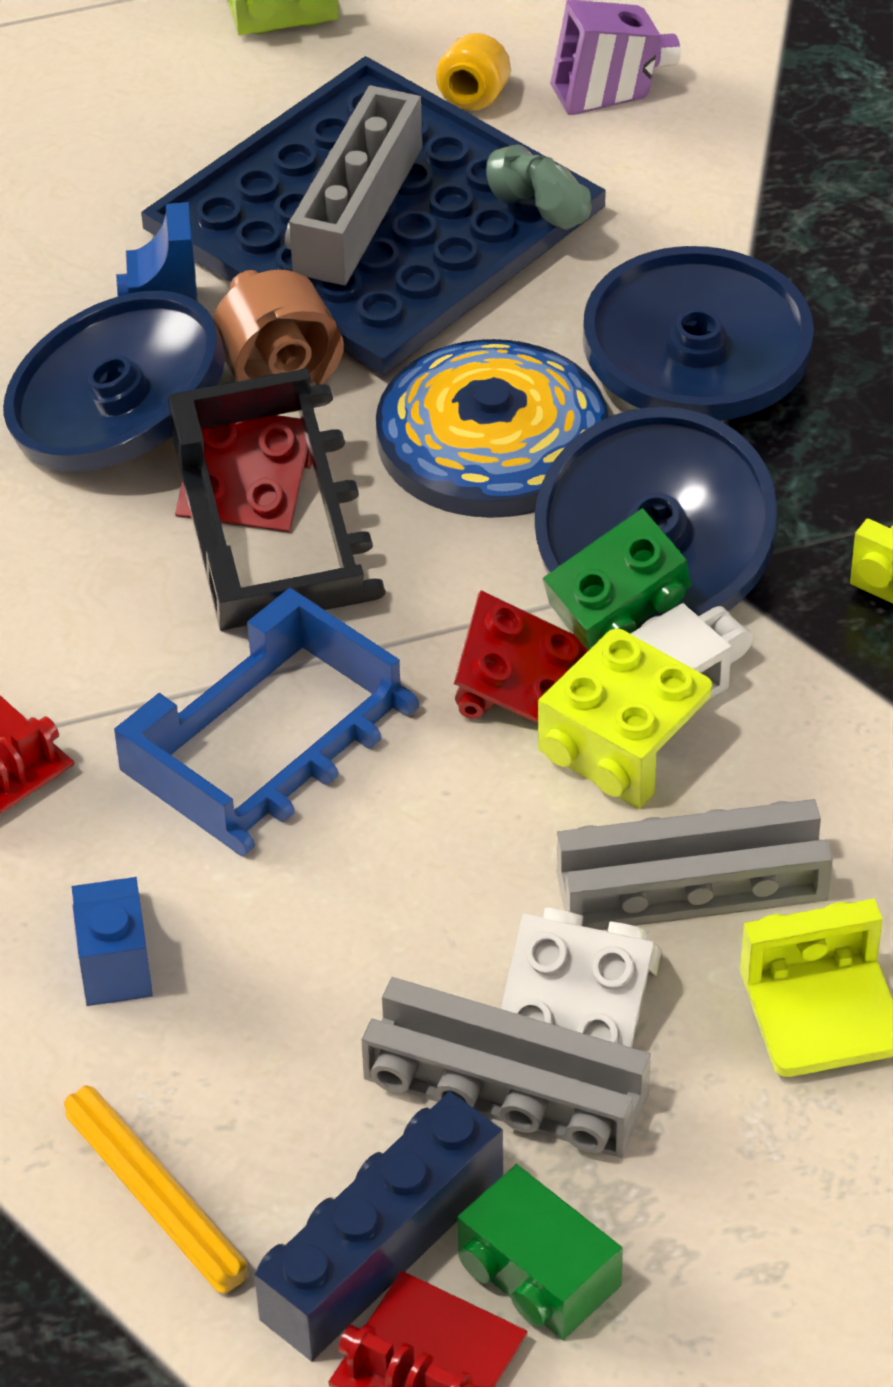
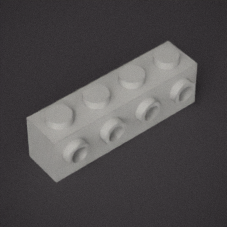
(355, 185)

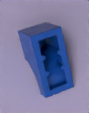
(165, 261)
(111, 941)

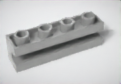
(694, 864)
(507, 1067)

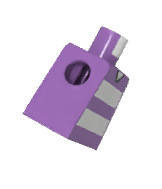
(608, 55)

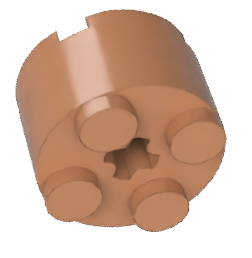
(277, 326)

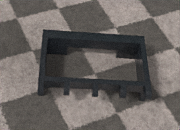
(247, 401)

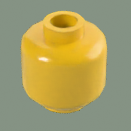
(473, 71)

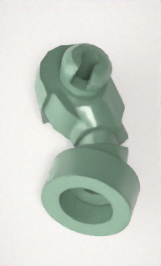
(519, 175)

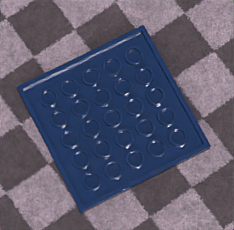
(432, 254)

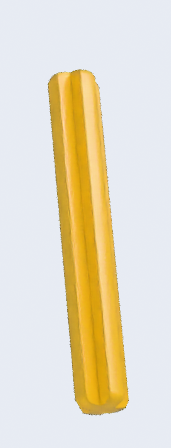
(156, 1189)

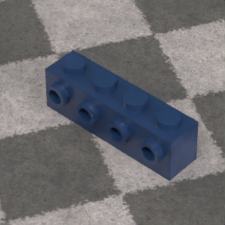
(378, 1225)

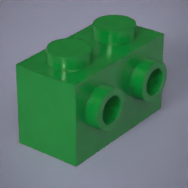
(618, 580)

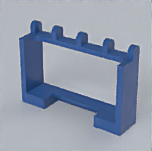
(275, 634)

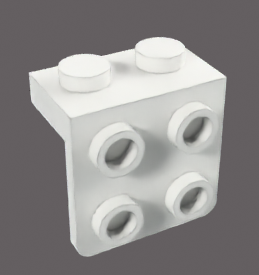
(580, 974)

